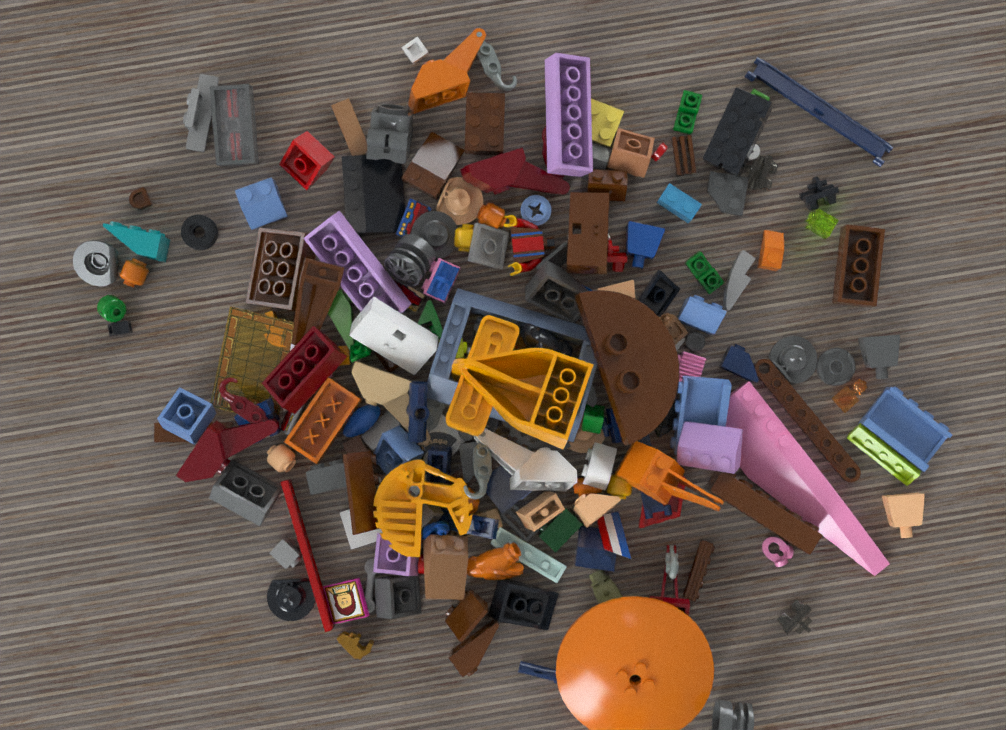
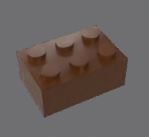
(484, 123)

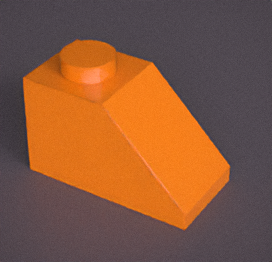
(771, 251)

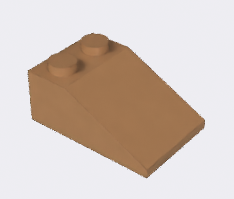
(445, 566)

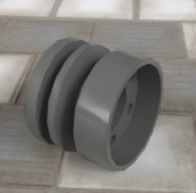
(410, 260)
(728, 719)

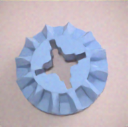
(533, 201)

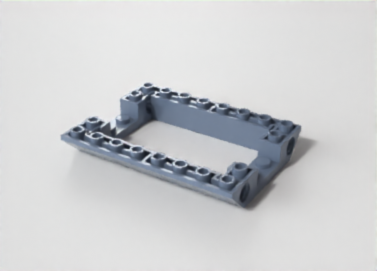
(443, 389)

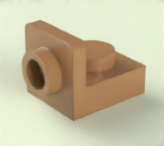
(674, 327)

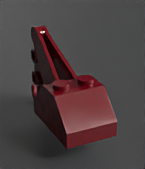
(512, 170)
(220, 443)

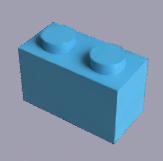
(679, 203)

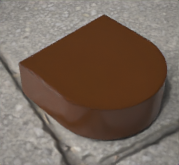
(140, 199)

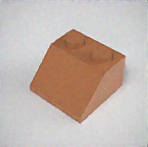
(631, 153)

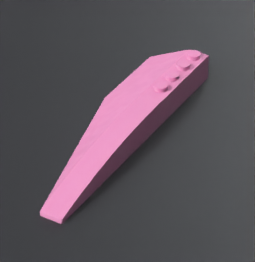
(788, 474)

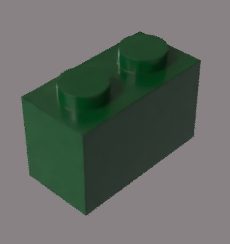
(559, 529)

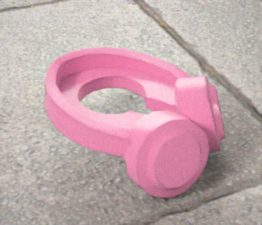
(786, 549)

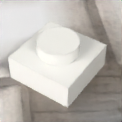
(415, 50)

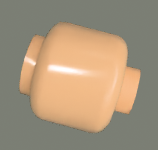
(281, 458)

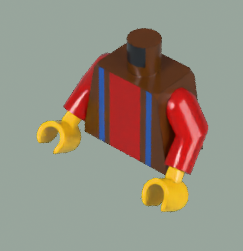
(527, 244)

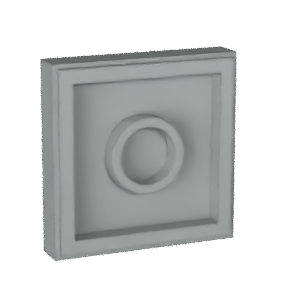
(488, 246)

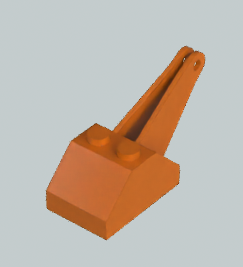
(659, 476)

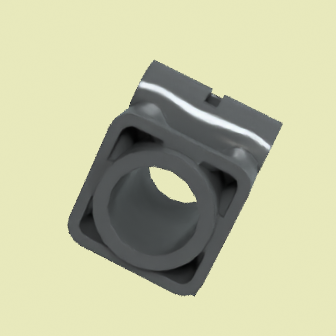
(390, 133)

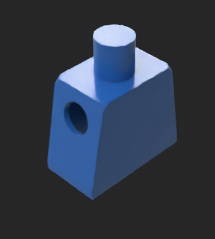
(642, 242)

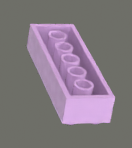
(568, 115)
(363, 274)

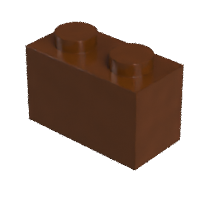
(608, 182)

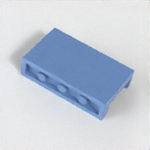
(700, 402)
(905, 427)

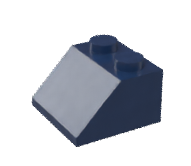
(591, 552)

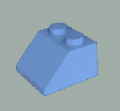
(261, 203)
(396, 449)

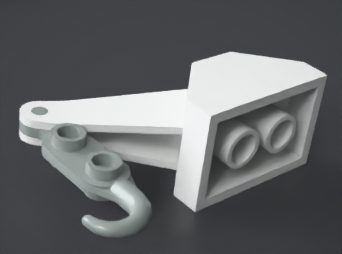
(529, 470)

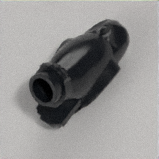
(536, 338)

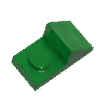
(429, 315)
(593, 418)

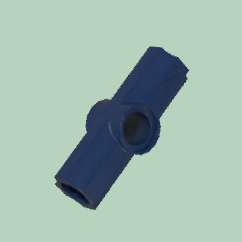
(417, 423)

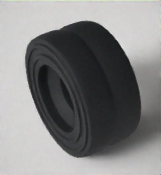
(189, 227)

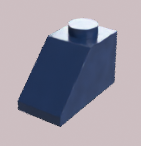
(739, 363)

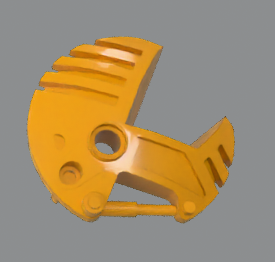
(401, 512)

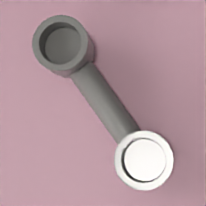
(369, 566)

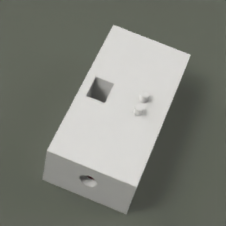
(394, 336)

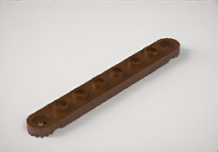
(807, 421)

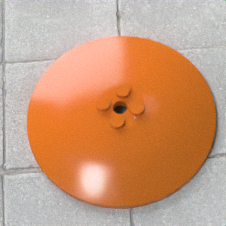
(634, 639)

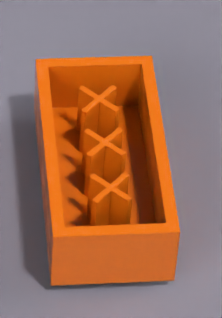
(323, 420)

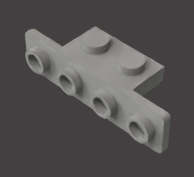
(199, 113)

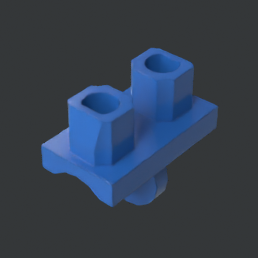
(442, 280)

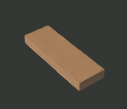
(350, 127)

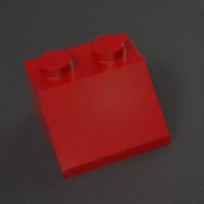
(306, 160)

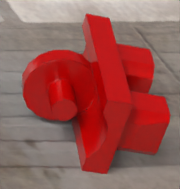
(618, 258)

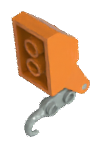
(448, 78)

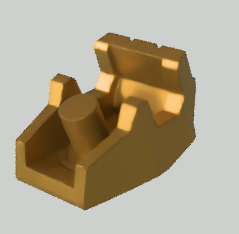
(351, 644)

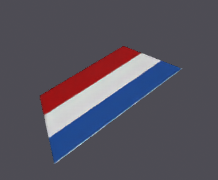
(613, 534)

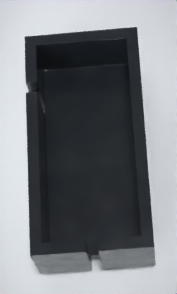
(738, 132)

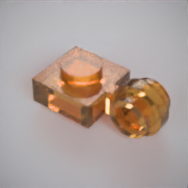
(846, 399)

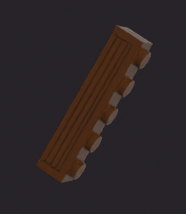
(698, 570)

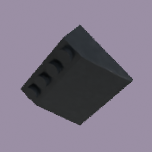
(373, 194)

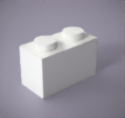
(599, 466)

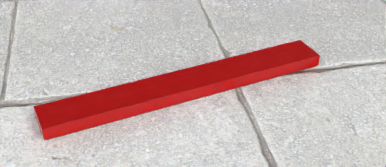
(307, 554)

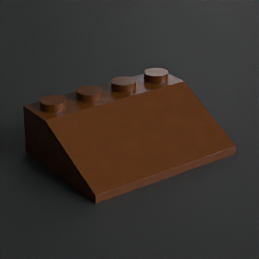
(277, 268)
(361, 489)

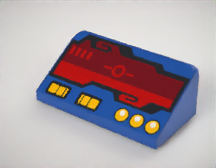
(413, 211)

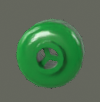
(111, 308)

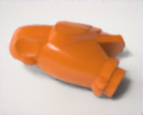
(496, 563)

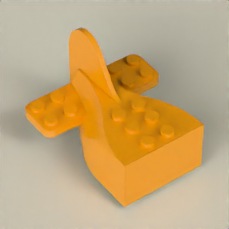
(528, 387)

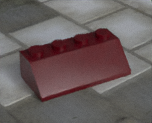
(304, 370)

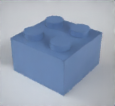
(187, 415)

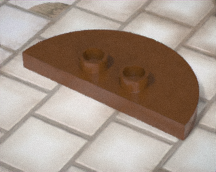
(633, 359)

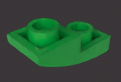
(687, 112)
(704, 272)
(359, 351)

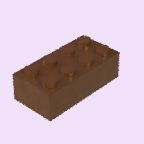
(858, 266)

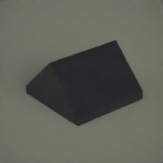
(659, 293)

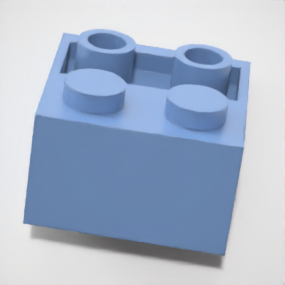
(701, 315)

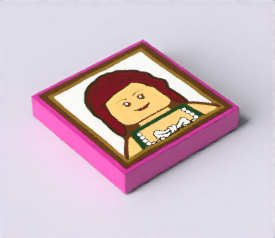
(346, 601)

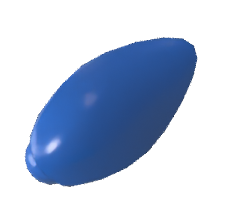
(361, 420)
(436, 528)

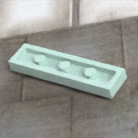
(531, 555)

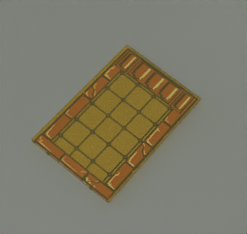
(249, 353)

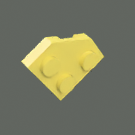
(604, 122)

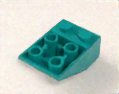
(146, 244)

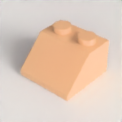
(593, 507)

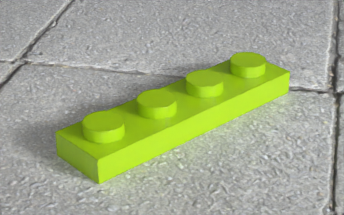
(883, 454)

